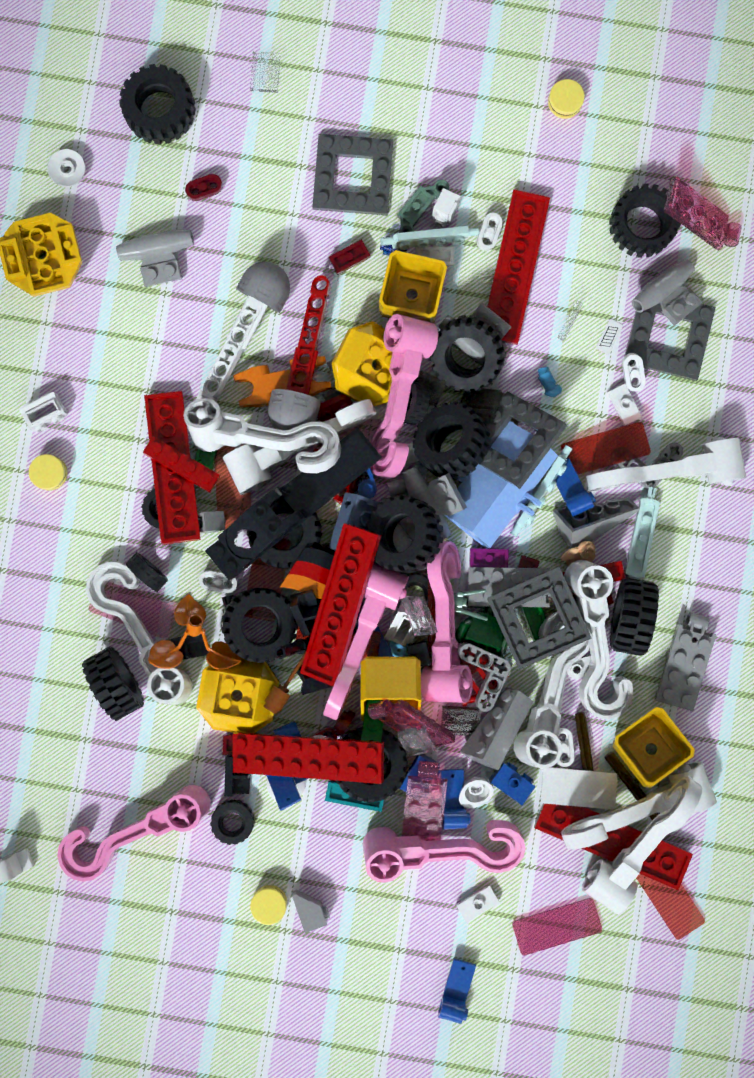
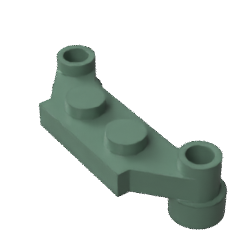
(419, 204)

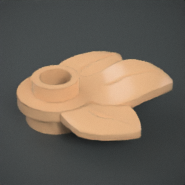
(584, 551)

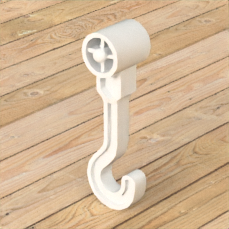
(214, 429)
(720, 461)
(251, 466)
(591, 588)
(164, 685)
(539, 742)
(595, 828)
(614, 882)

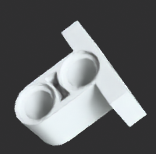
(15, 864)

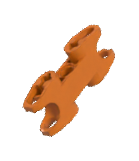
(265, 382)

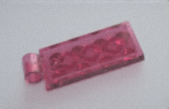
(700, 215)
(404, 716)
(424, 803)

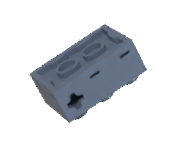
(353, 511)

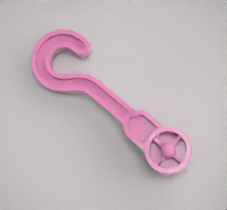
(410, 343)
(382, 591)
(445, 678)
(179, 814)
(389, 855)

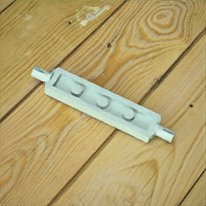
(429, 237)
(547, 484)
(642, 536)

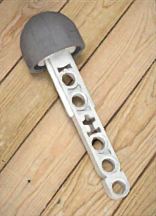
(265, 287)

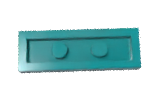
(337, 795)

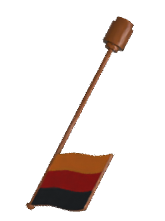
(306, 574)

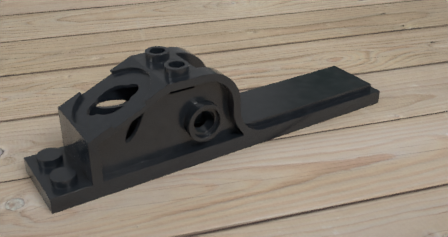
(305, 496)

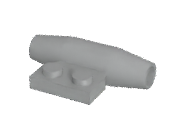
(157, 255)
(668, 291)
(470, 346)
(439, 494)

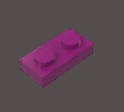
(489, 558)

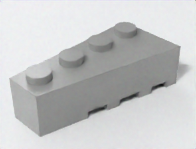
(498, 729)

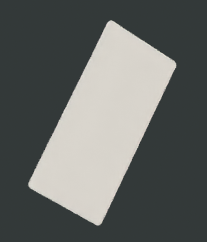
(579, 788)

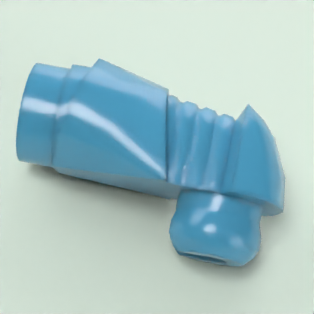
(548, 382)

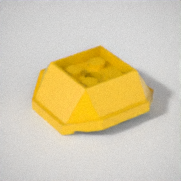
(27, 241)
(354, 368)
(231, 715)

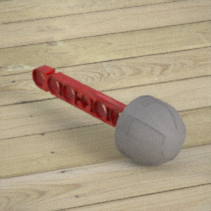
(295, 405)

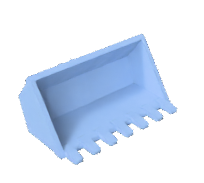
(491, 499)

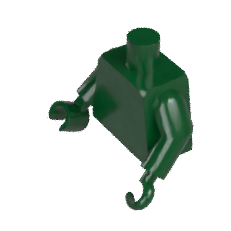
(483, 633)

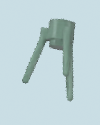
(461, 603)

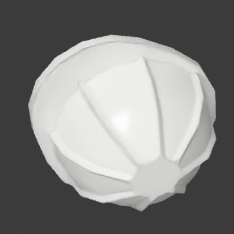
(475, 792)

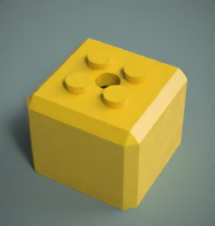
(414, 273)
(391, 679)
(655, 729)

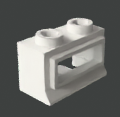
(445, 208)
(53, 417)
(392, 631)

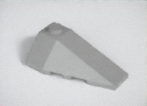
(593, 522)

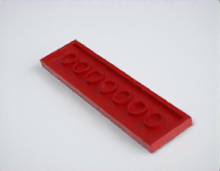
(517, 260)
(173, 492)
(340, 604)
(308, 757)
(664, 864)

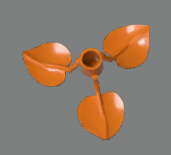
(191, 613)

